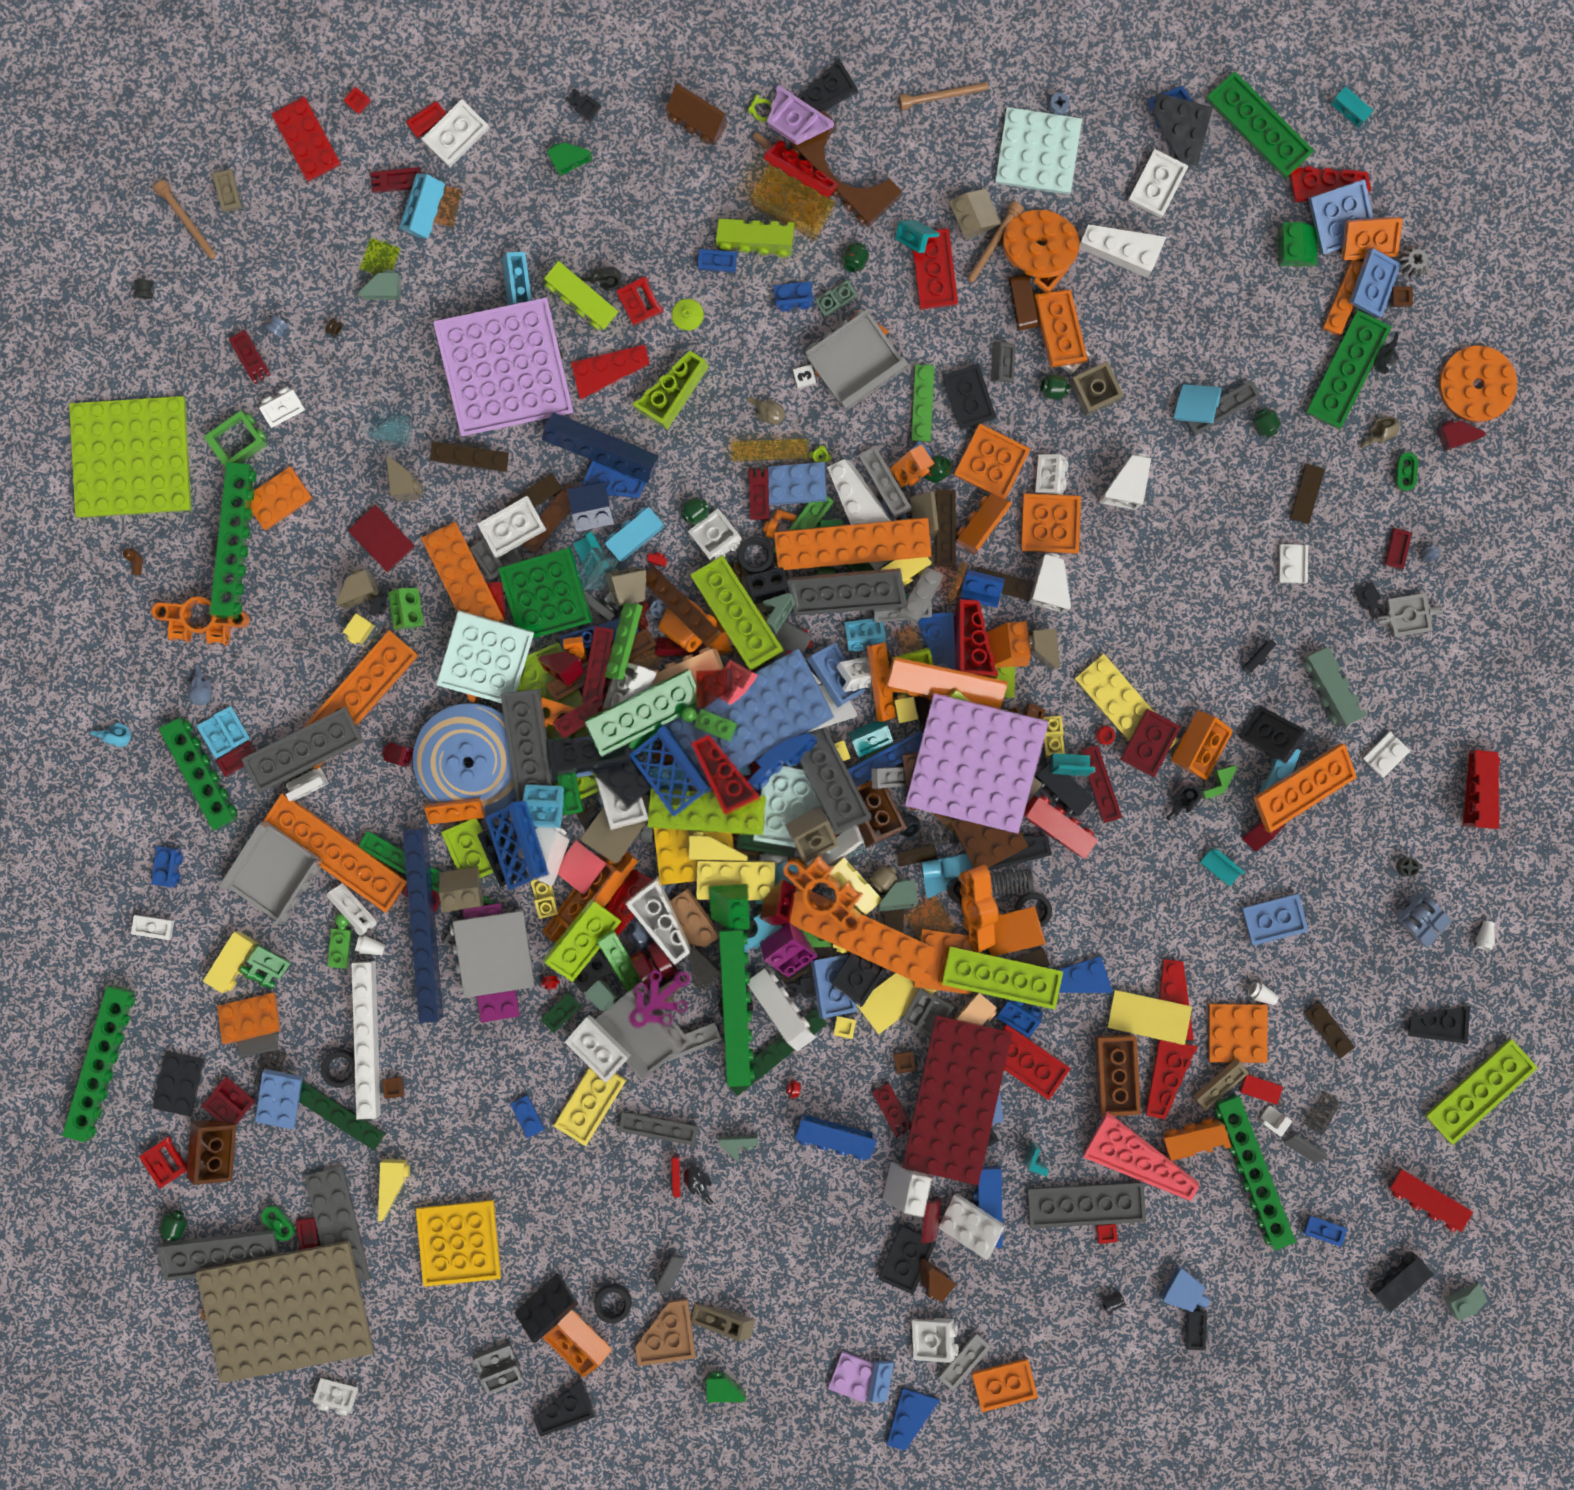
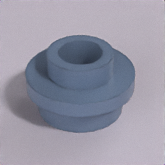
(1431, 554)

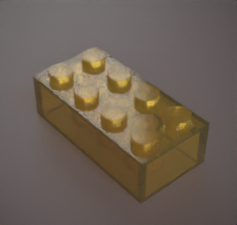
(792, 202)

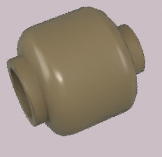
(883, 879)

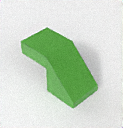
(1223, 778)

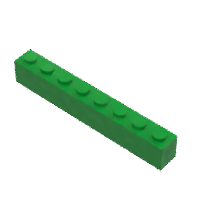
(735, 1007)

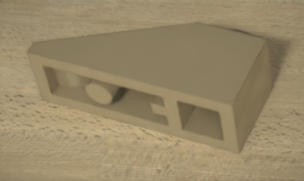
(723, 1322)

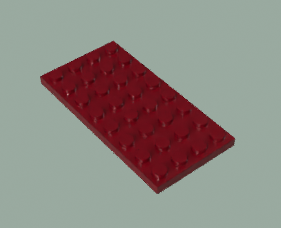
(957, 1100)

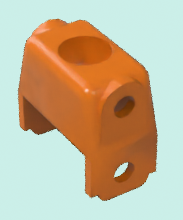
(679, 632)

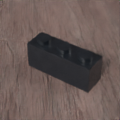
(1064, 789)
(489, 849)
(1401, 1282)

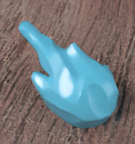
(118, 736)

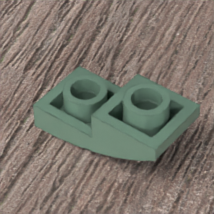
(836, 298)

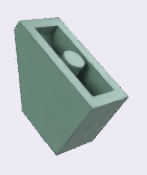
(382, 287)
(901, 896)
(602, 995)
(1465, 1301)

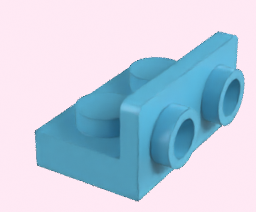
(864, 633)

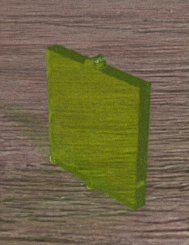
(379, 257)

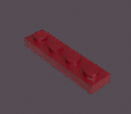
(598, 664)
(1101, 786)

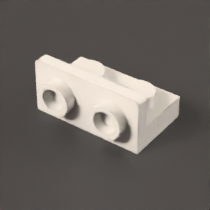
(281, 406)
(1051, 474)
(856, 674)
(306, 784)
(335, 1397)

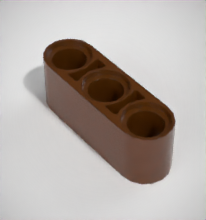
(1024, 303)

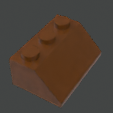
(696, 115)
(884, 815)
(211, 1152)

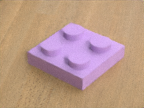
(852, 1376)

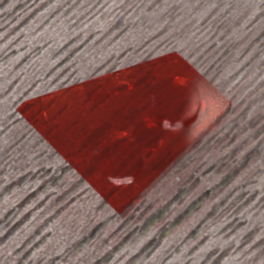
(712, 685)

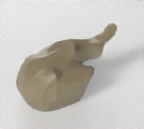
(769, 411)
(1384, 429)

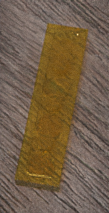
(770, 450)

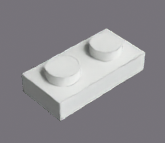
(152, 927)

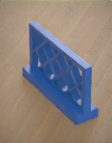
(685, 762)
(527, 841)

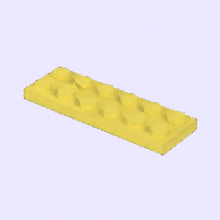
(1114, 695)

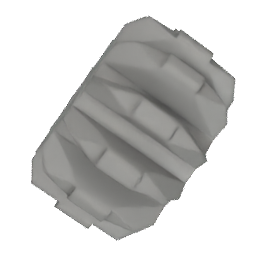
(1407, 260)

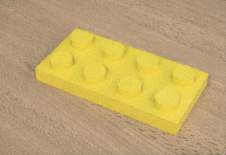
(757, 874)

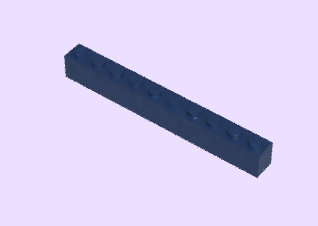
(423, 924)

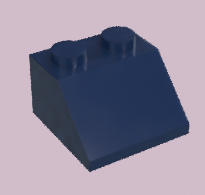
(590, 506)

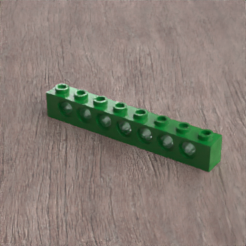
(234, 473)
(74, 1127)
(1283, 1234)

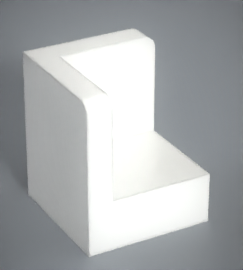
(1275, 1121)

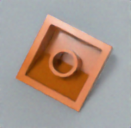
(1010, 645)

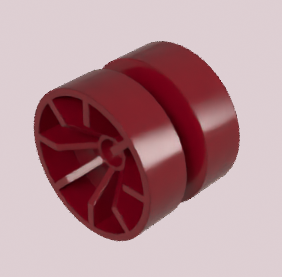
(657, 961)

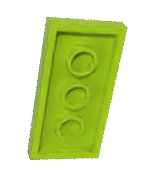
(579, 941)

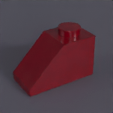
(1458, 434)
(562, 666)
(397, 754)
(1258, 836)
(778, 904)

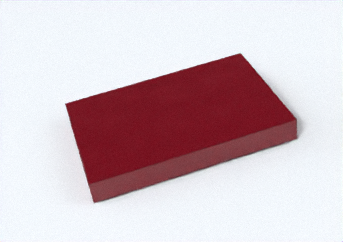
(381, 538)
(1150, 743)

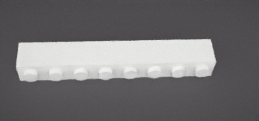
(366, 1040)

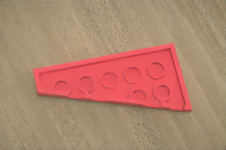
(1129, 1154)

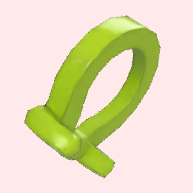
(751, 109)

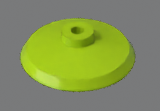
(687, 314)

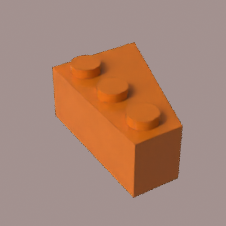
(1195, 1138)

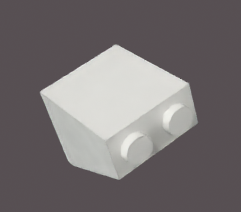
(1129, 484)
(1051, 585)
(553, 846)
(907, 1189)

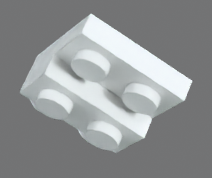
(715, 536)
(934, 1340)

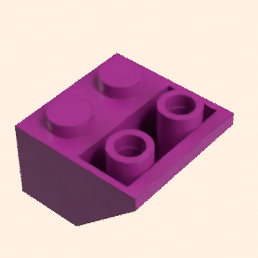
(787, 950)

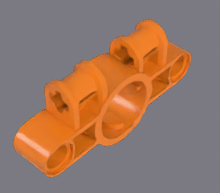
(178, 619)
(817, 872)
(978, 907)

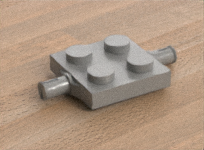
(1409, 615)

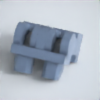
(1423, 918)

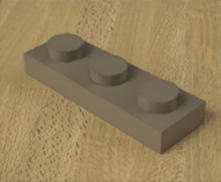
(1220, 1084)

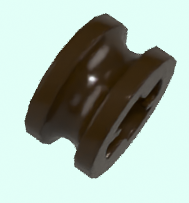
(333, 327)

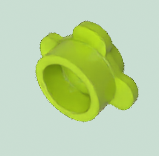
(820, 451)

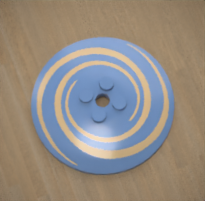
(460, 733)

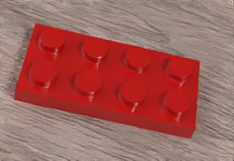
(306, 139)
(936, 273)
(1034, 1065)

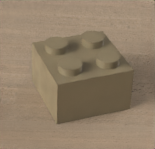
(1096, 388)

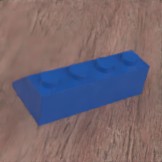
(835, 1137)

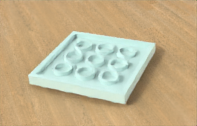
(1038, 150)
(484, 657)
(787, 798)

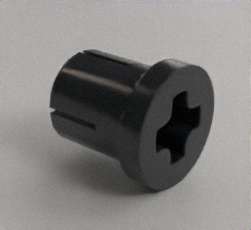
(1109, 1302)

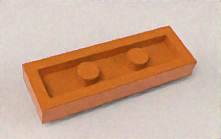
(454, 811)

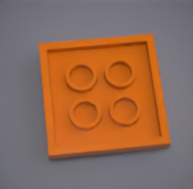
(992, 461)
(1050, 523)
(934, 973)
(1237, 1033)

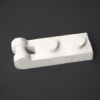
(351, 909)

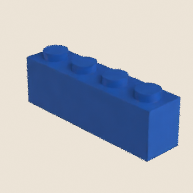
(990, 1194)

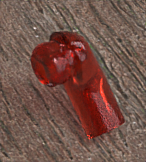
(643, 624)

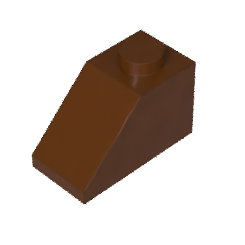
(935, 1281)

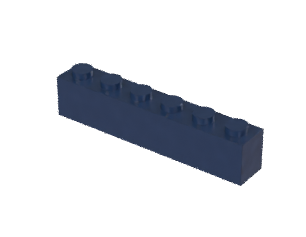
(600, 447)

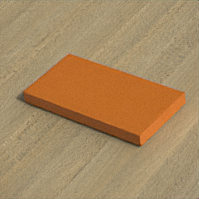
(1060, 328)

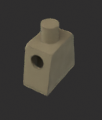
(627, 585)

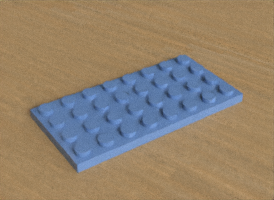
(775, 708)

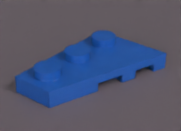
(616, 482)
(940, 637)
(1085, 977)
(909, 1417)

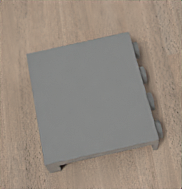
(855, 359)
(272, 872)
(492, 953)
(647, 1045)

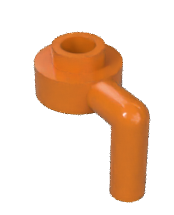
(772, 526)

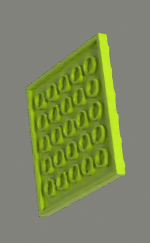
(130, 457)

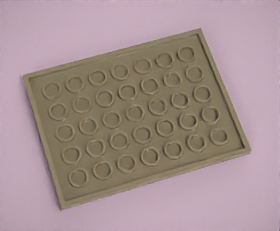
(285, 1311)

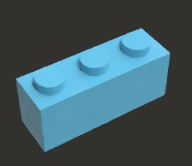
(422, 206)
(516, 278)
(634, 534)

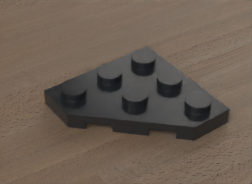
(1183, 126)

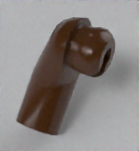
(136, 560)

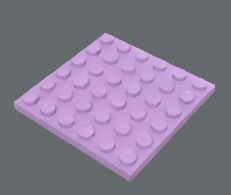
(503, 366)
(976, 763)

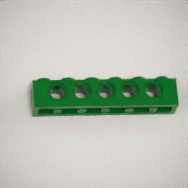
(171, 733)

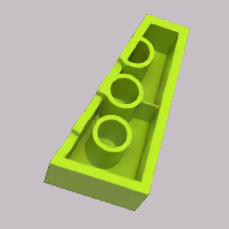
(755, 237)
(579, 296)
(672, 391)

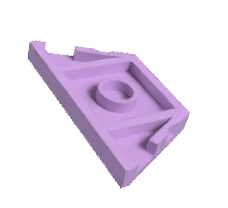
(796, 118)

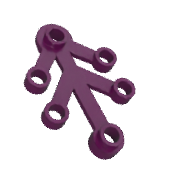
(656, 1001)

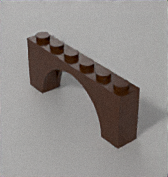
(865, 203)

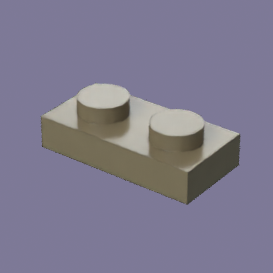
(227, 190)

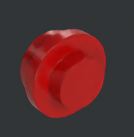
(1105, 735)
(550, 982)
(793, 1089)

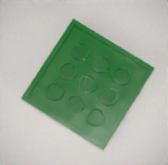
(546, 593)

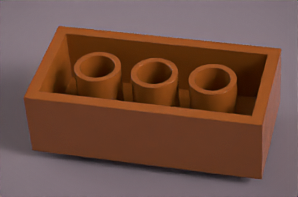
(1117, 1074)

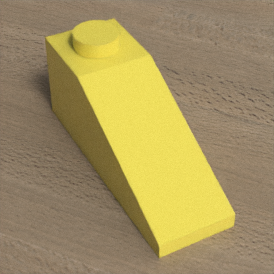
(709, 848)
(392, 1177)

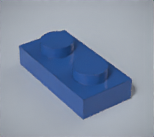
(717, 260)
(527, 1116)
(1325, 1230)

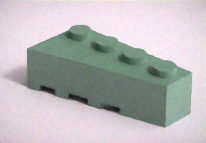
(1333, 688)

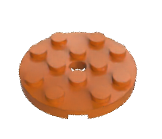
(1041, 261)
(1492, 370)

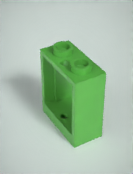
(247, 452)

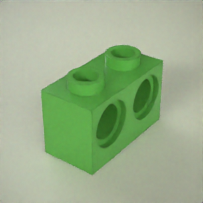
(405, 604)

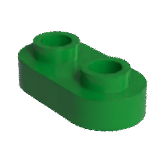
(1406, 472)
(278, 1222)

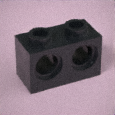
(768, 589)
(593, 973)

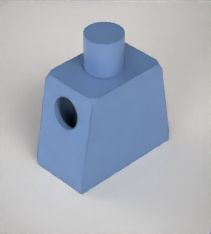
(1184, 1291)

